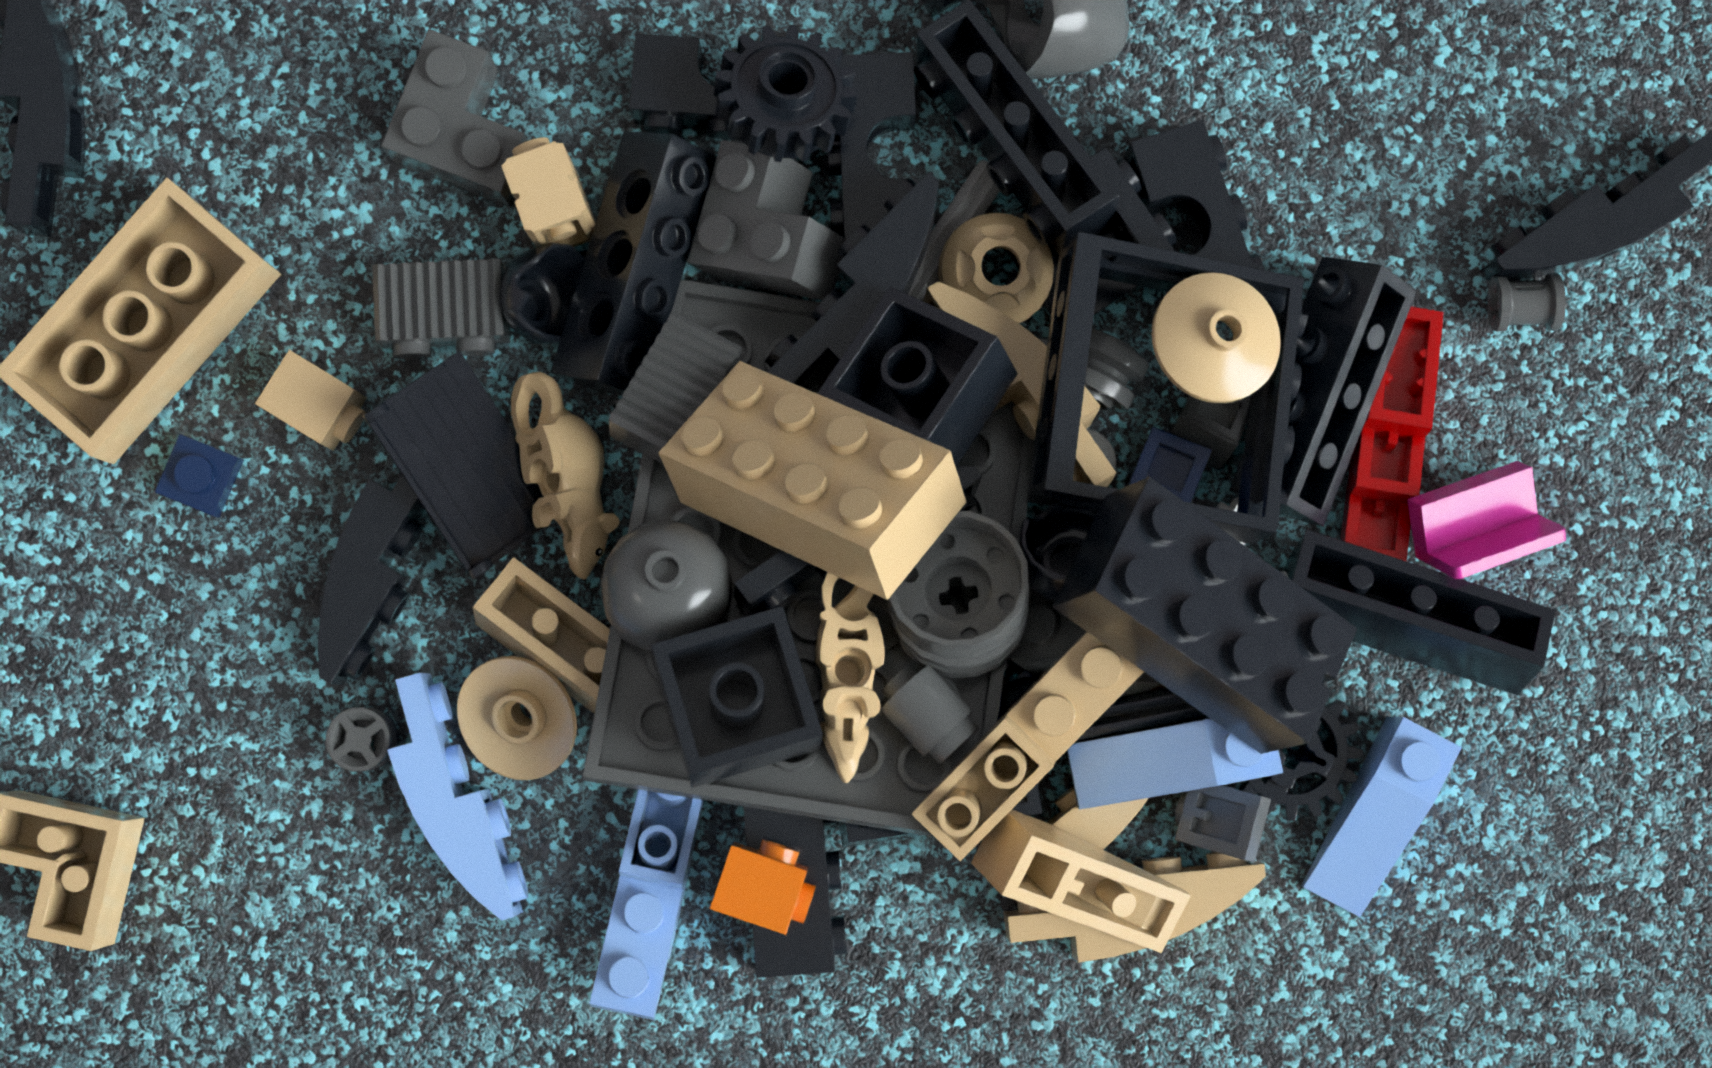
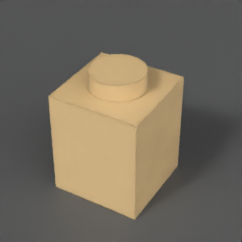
(313, 401)

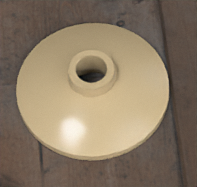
(1196, 355)
(498, 729)

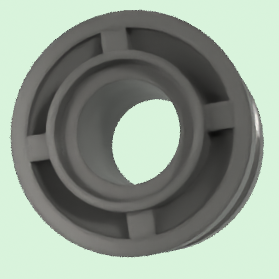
(1110, 369)

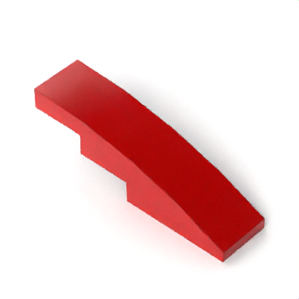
(1392, 441)

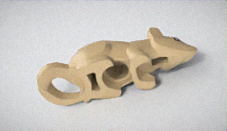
(568, 466)
(847, 654)

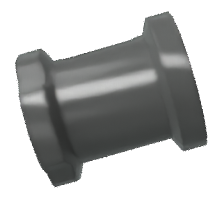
(1526, 302)

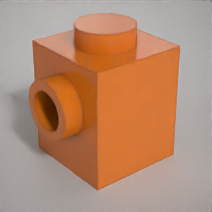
(764, 886)

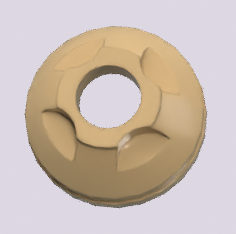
(963, 256)

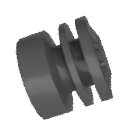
(990, 572)

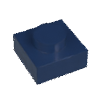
(1172, 463)
(199, 476)

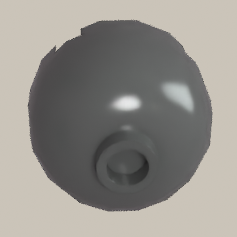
(665, 583)

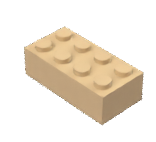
(137, 323)
(814, 478)

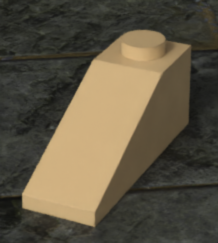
(1078, 881)

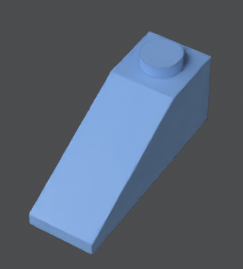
(1163, 763)
(1380, 813)

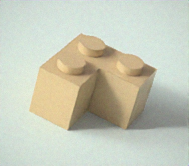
(83, 863)

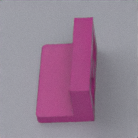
(1481, 522)

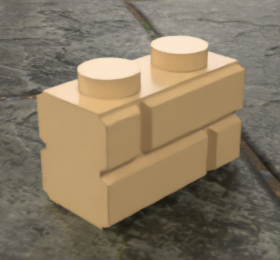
(549, 193)

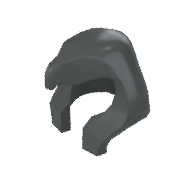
(1070, 38)

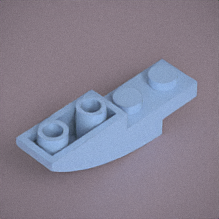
(459, 827)
(646, 903)

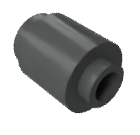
(928, 712)

